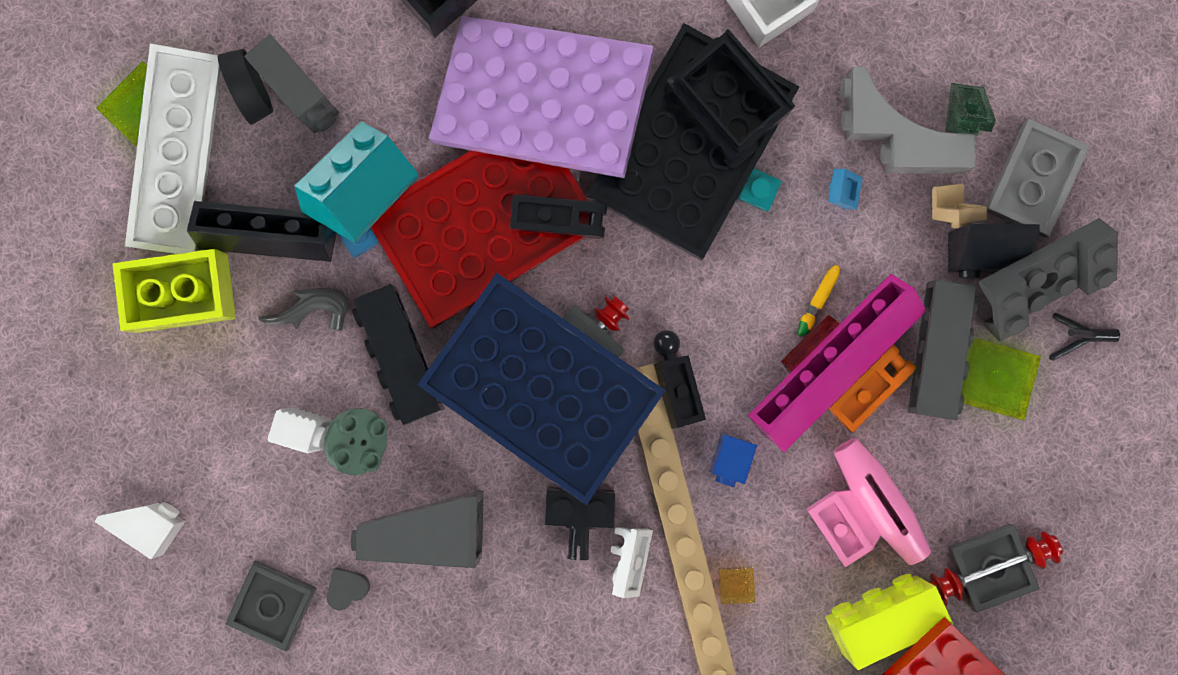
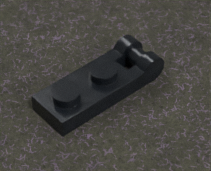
(557, 216)

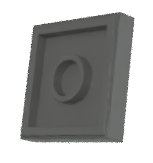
(270, 606)

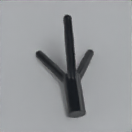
(1087, 334)

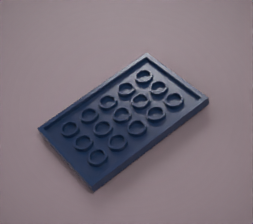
(541, 388)

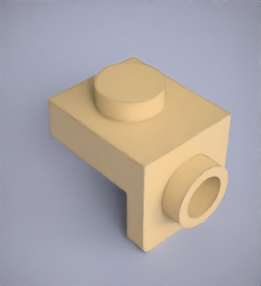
(950, 207)

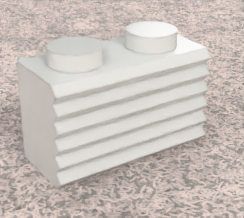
(299, 430)

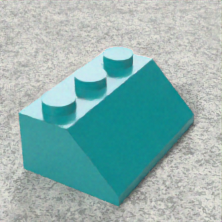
(355, 182)

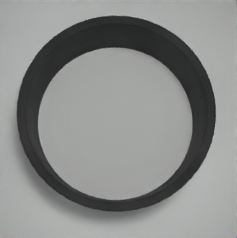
(245, 86)

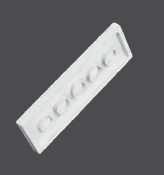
(172, 148)

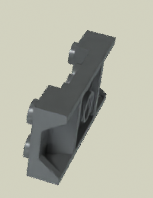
(1078, 260)

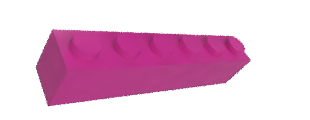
(838, 362)

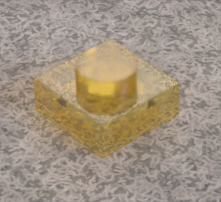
(736, 585)

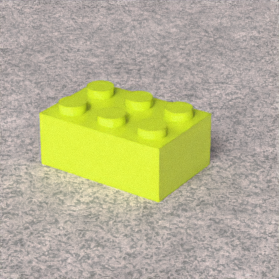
(174, 291)
(886, 620)

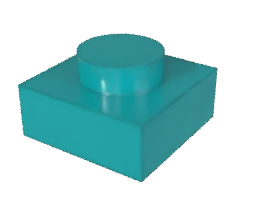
(760, 190)

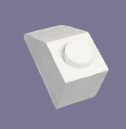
(145, 528)

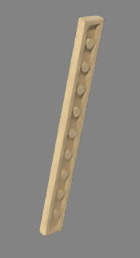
(684, 540)

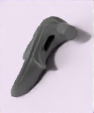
(310, 301)

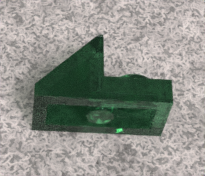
(969, 110)

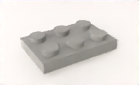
(1037, 177)

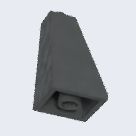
(430, 534)

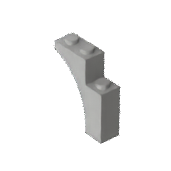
(907, 144)

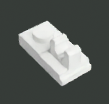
(631, 568)

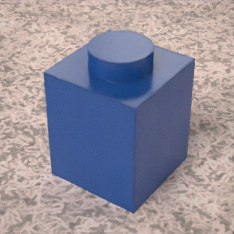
(732, 460)

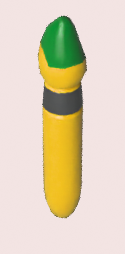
(808, 320)

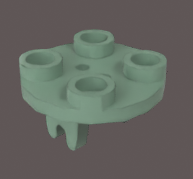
(353, 457)

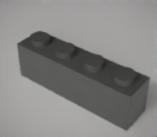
(943, 349)

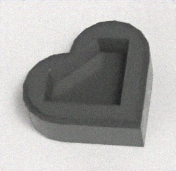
(346, 587)

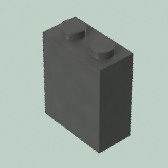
(292, 85)

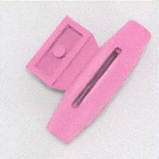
(869, 509)

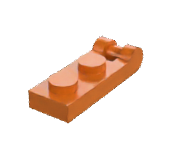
(871, 389)

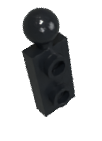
(678, 380)

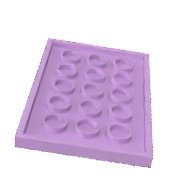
(543, 95)

